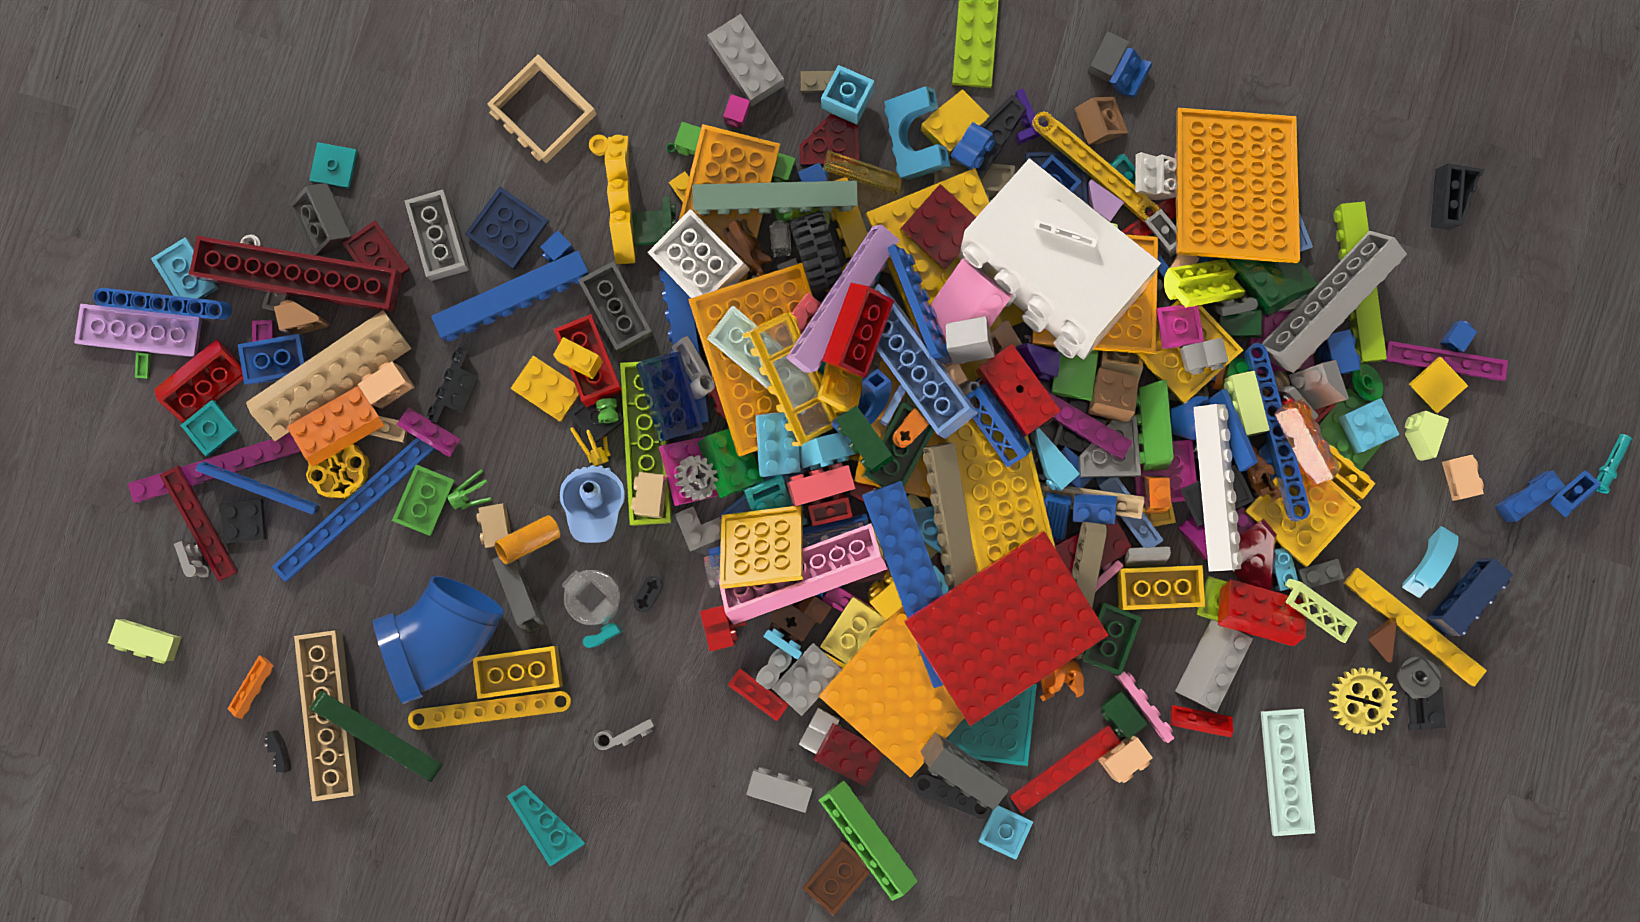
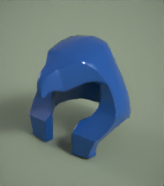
(1183, 418)

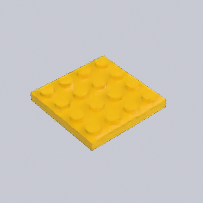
(1168, 363)
(1306, 538)
(761, 547)

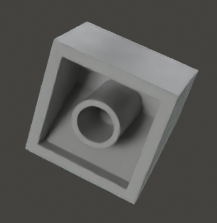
(1320, 384)

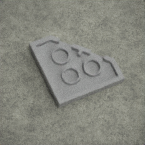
(1099, 463)

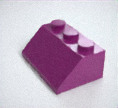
(1196, 534)

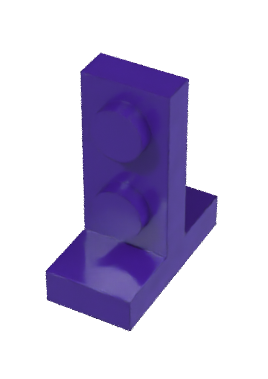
(1030, 133)

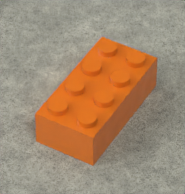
(335, 426)

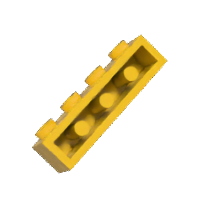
(1351, 478)

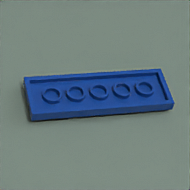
(918, 300)

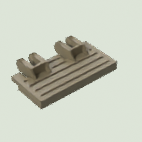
(993, 181)

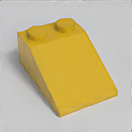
(952, 120)

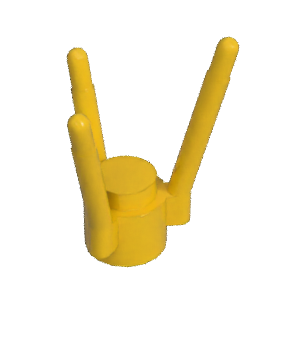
(598, 455)

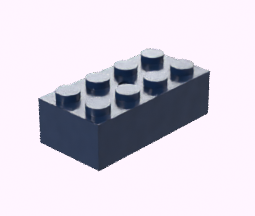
(1470, 597)

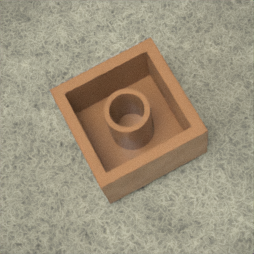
(1114, 395)

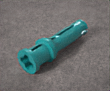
(1608, 471)

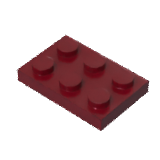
(374, 248)
(848, 755)

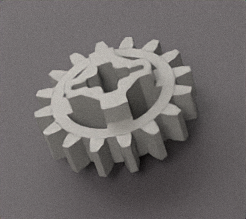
(696, 478)

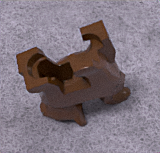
(746, 246)
(1260, 478)

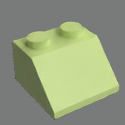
(1425, 434)

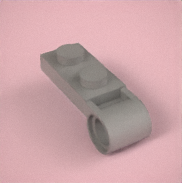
(697, 371)
(625, 737)

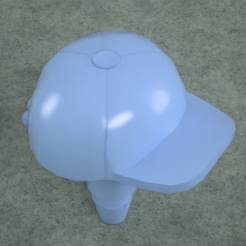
(592, 503)

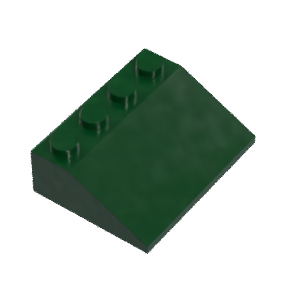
(1273, 283)

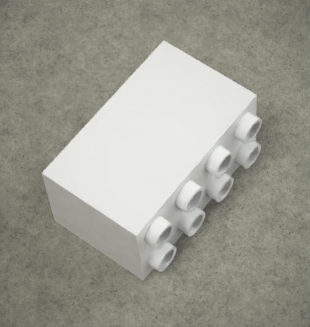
(1053, 279)

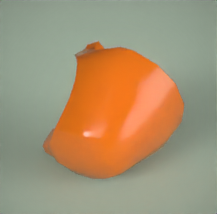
(1069, 673)

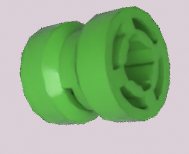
(607, 410)

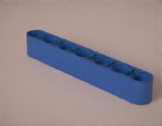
(153, 302)

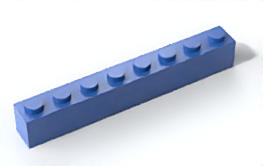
(510, 296)
(682, 325)

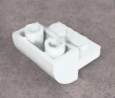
(1155, 176)

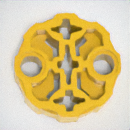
(345, 459)

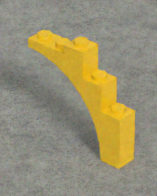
(619, 199)

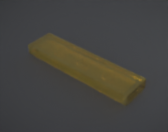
(862, 172)

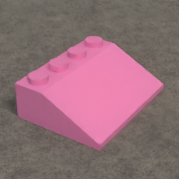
(968, 296)

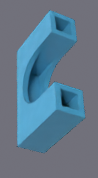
(900, 114)

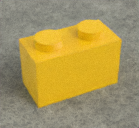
(578, 358)

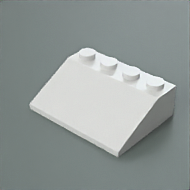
(697, 257)

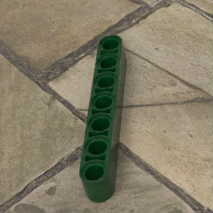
(375, 736)

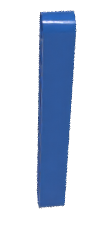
(1274, 442)

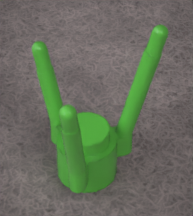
(460, 496)

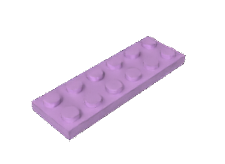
(138, 330)

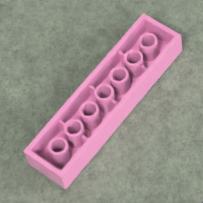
(824, 568)

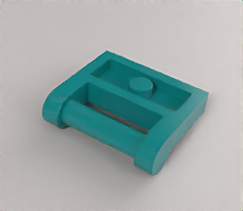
(771, 499)
(607, 633)

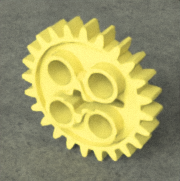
(1367, 683)

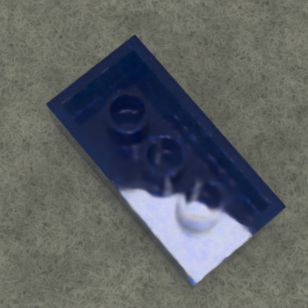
(669, 396)

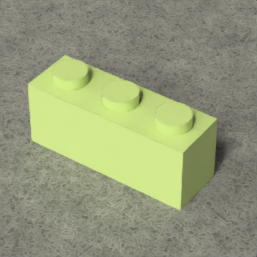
(1248, 402)
(144, 641)

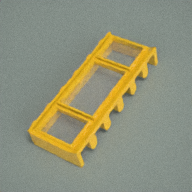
(794, 388)

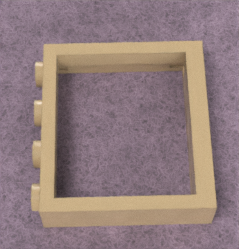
(517, 83)

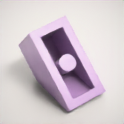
(1102, 200)

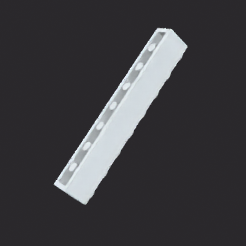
(1217, 487)

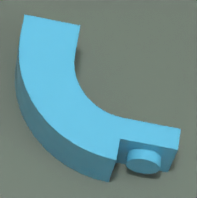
(1437, 559)

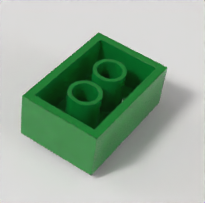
(733, 471)

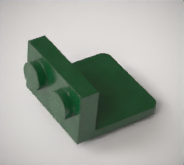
(653, 225)

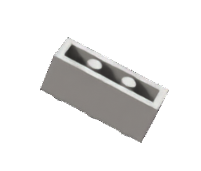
(779, 789)

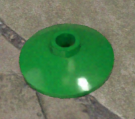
(1367, 383)

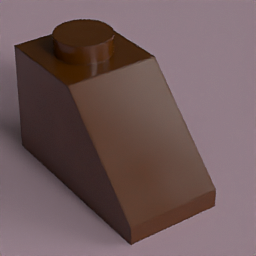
(813, 608)

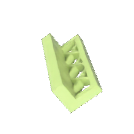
(1323, 608)

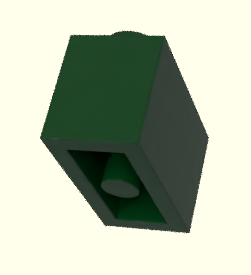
(1244, 324)
(1123, 715)

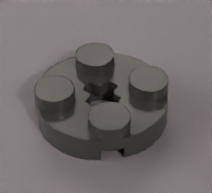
(1415, 688)

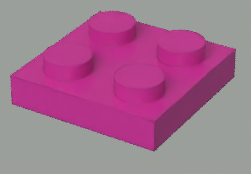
(1179, 326)

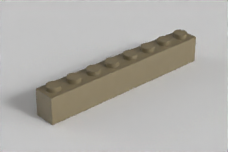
(950, 513)

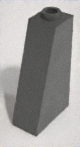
(519, 596)

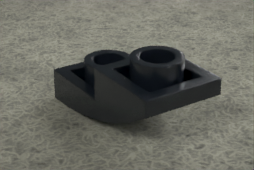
(275, 743)

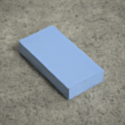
(893, 405)

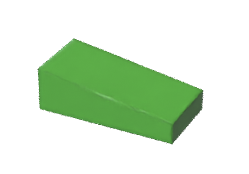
(142, 365)

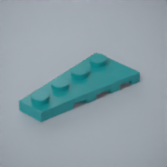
(545, 827)

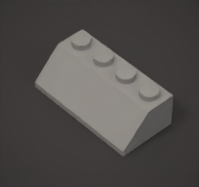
(1213, 665)

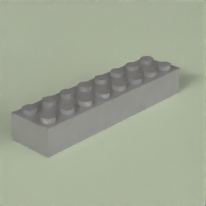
(1333, 300)

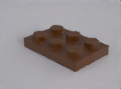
(837, 878)

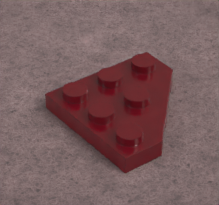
(832, 135)
(1258, 555)

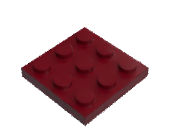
(939, 226)

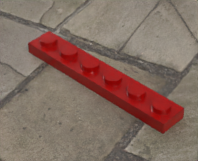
(1065, 769)

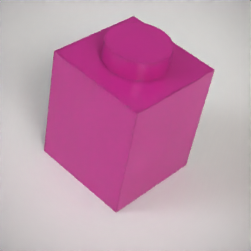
(736, 111)

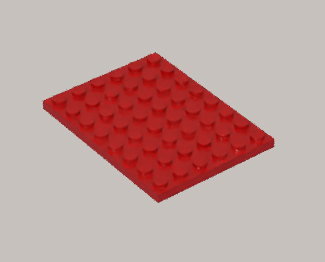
(1006, 628)

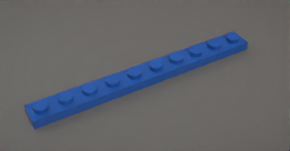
(352, 509)

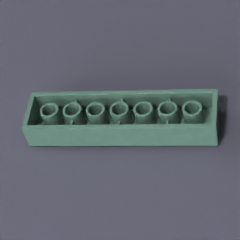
(774, 196)

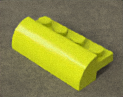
(1202, 283)

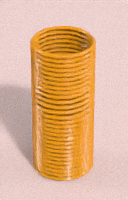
(528, 539)

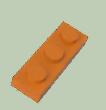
(250, 687)

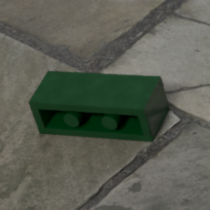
(864, 439)

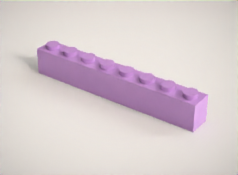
(862, 270)

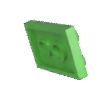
(423, 500)

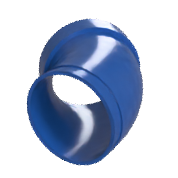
(435, 636)

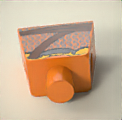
(1156, 494)

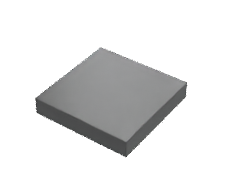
(1146, 557)

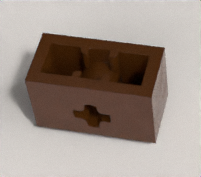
(803, 626)

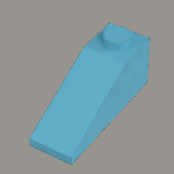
(1054, 464)

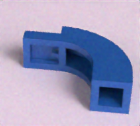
(874, 396)

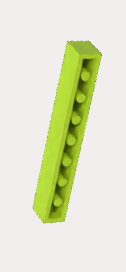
(1366, 319)

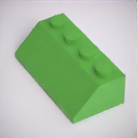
(1154, 426)

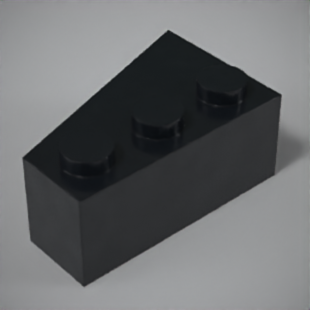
(1452, 194)

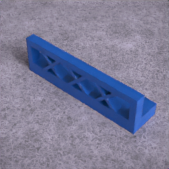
(1004, 424)

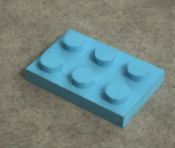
(174, 268)
(774, 444)

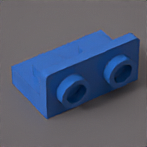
(1130, 73)

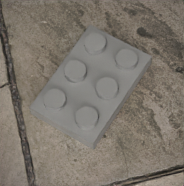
(806, 679)

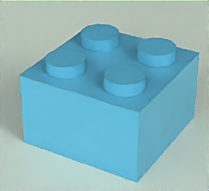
(847, 94)
(1368, 426)
(825, 451)

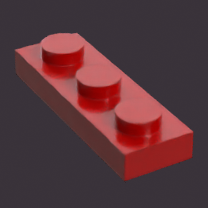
(758, 695)
(1201, 721)

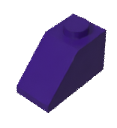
(1040, 360)

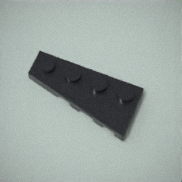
(1002, 125)

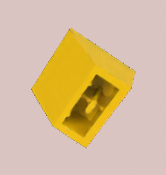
(884, 596)

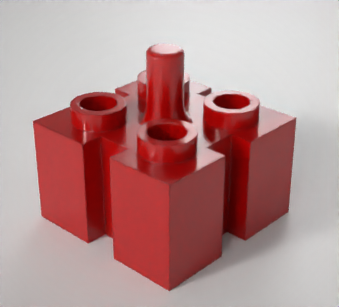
(719, 628)

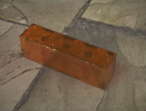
(1307, 441)

